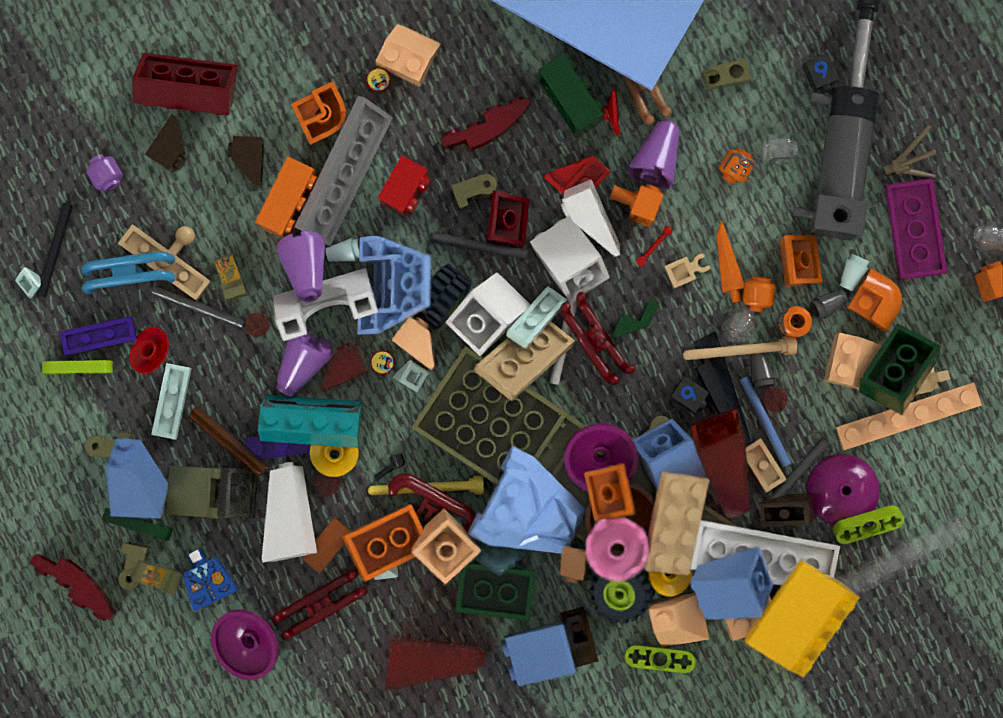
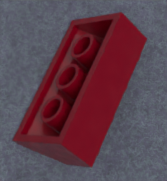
(184, 84)

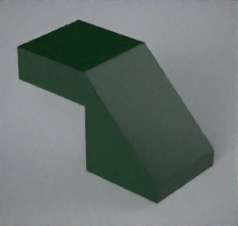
(629, 325)

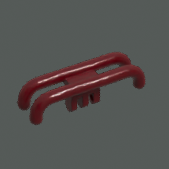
(595, 340)
(433, 498)
(319, 604)

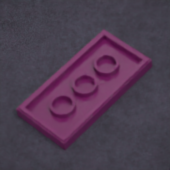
(915, 229)

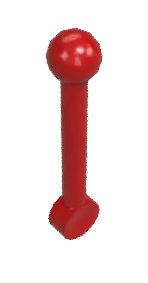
(642, 260)

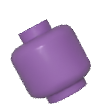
(104, 173)

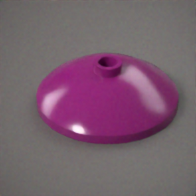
(582, 452)
(827, 483)
(237, 651)

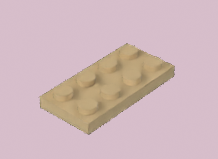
(514, 368)
(675, 522)

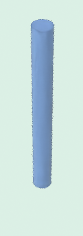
(765, 421)

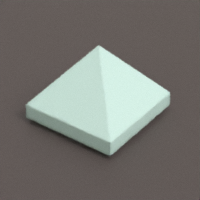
(29, 282)

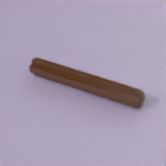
(228, 441)

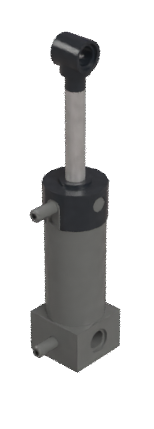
(846, 145)

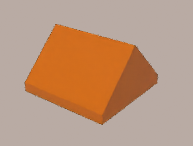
(800, 260)
(609, 492)

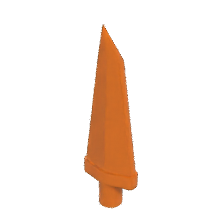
(729, 270)

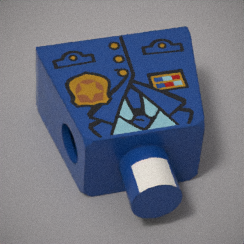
(207, 580)

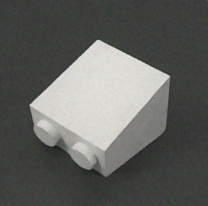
(570, 258)
(487, 313)

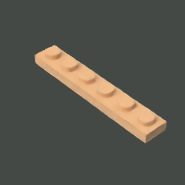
(916, 414)

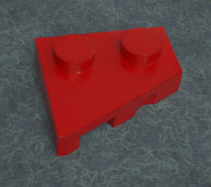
(577, 173)

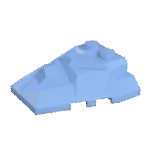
(399, 282)
(528, 509)

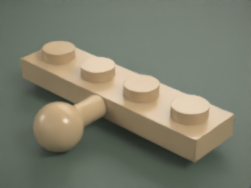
(187, 278)

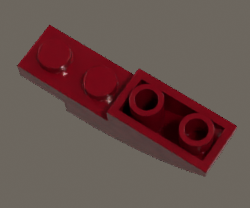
(497, 122)
(84, 589)

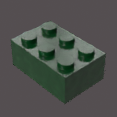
(570, 95)
(899, 369)
(495, 595)

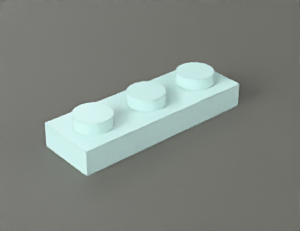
(536, 317)
(171, 401)

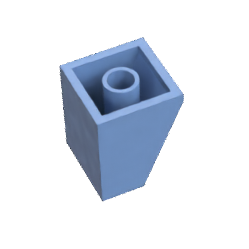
(668, 450)
(134, 481)
(733, 585)
(539, 654)

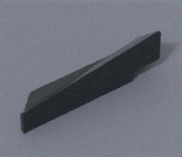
(718, 382)

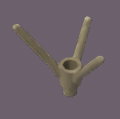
(901, 164)

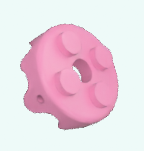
(614, 531)

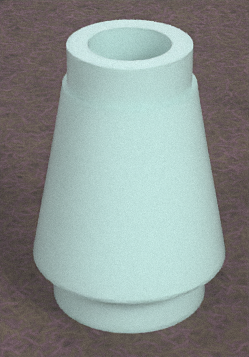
(344, 251)
(853, 271)

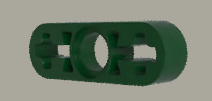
(145, 527)

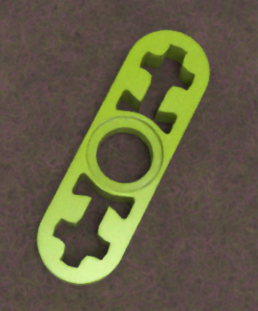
(73, 367)
(886, 525)
(678, 655)

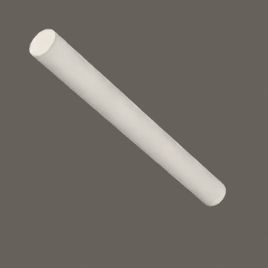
(558, 365)

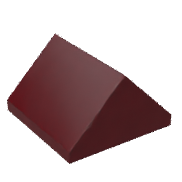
(508, 219)

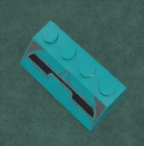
(310, 421)

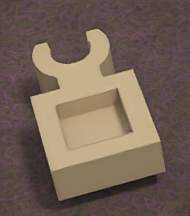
(682, 271)

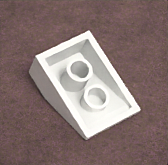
(589, 214)

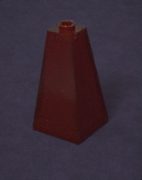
(723, 455)
(428, 660)

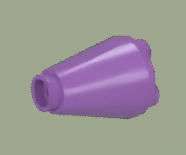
(301, 361)

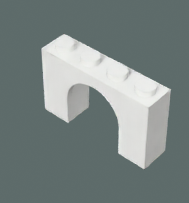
(347, 289)

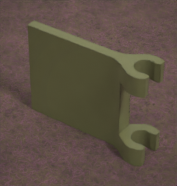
(192, 491)

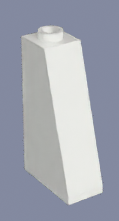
(288, 516)

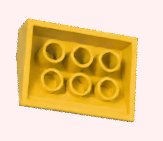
(802, 618)

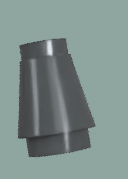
(827, 304)
(761, 371)

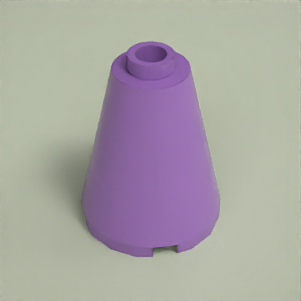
(657, 156)
(303, 263)

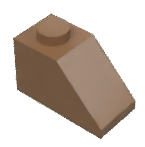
(574, 564)

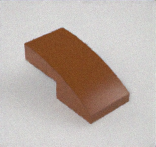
(327, 545)

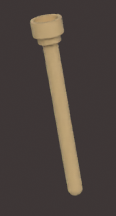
(786, 345)

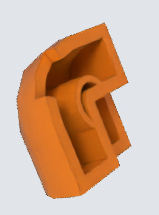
(321, 113)
(877, 300)

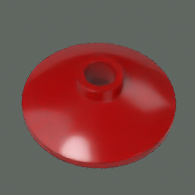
(611, 112)
(149, 350)

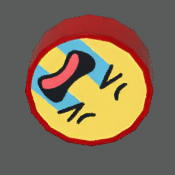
(378, 80)
(382, 362)

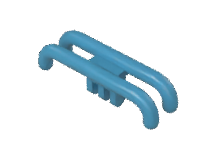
(126, 270)

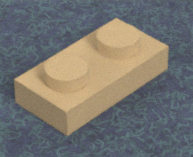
(763, 466)

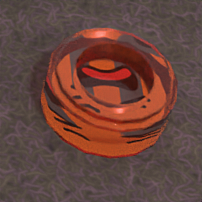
(257, 324)
(775, 399)
(327, 485)

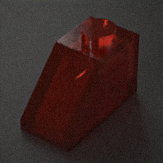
(343, 366)

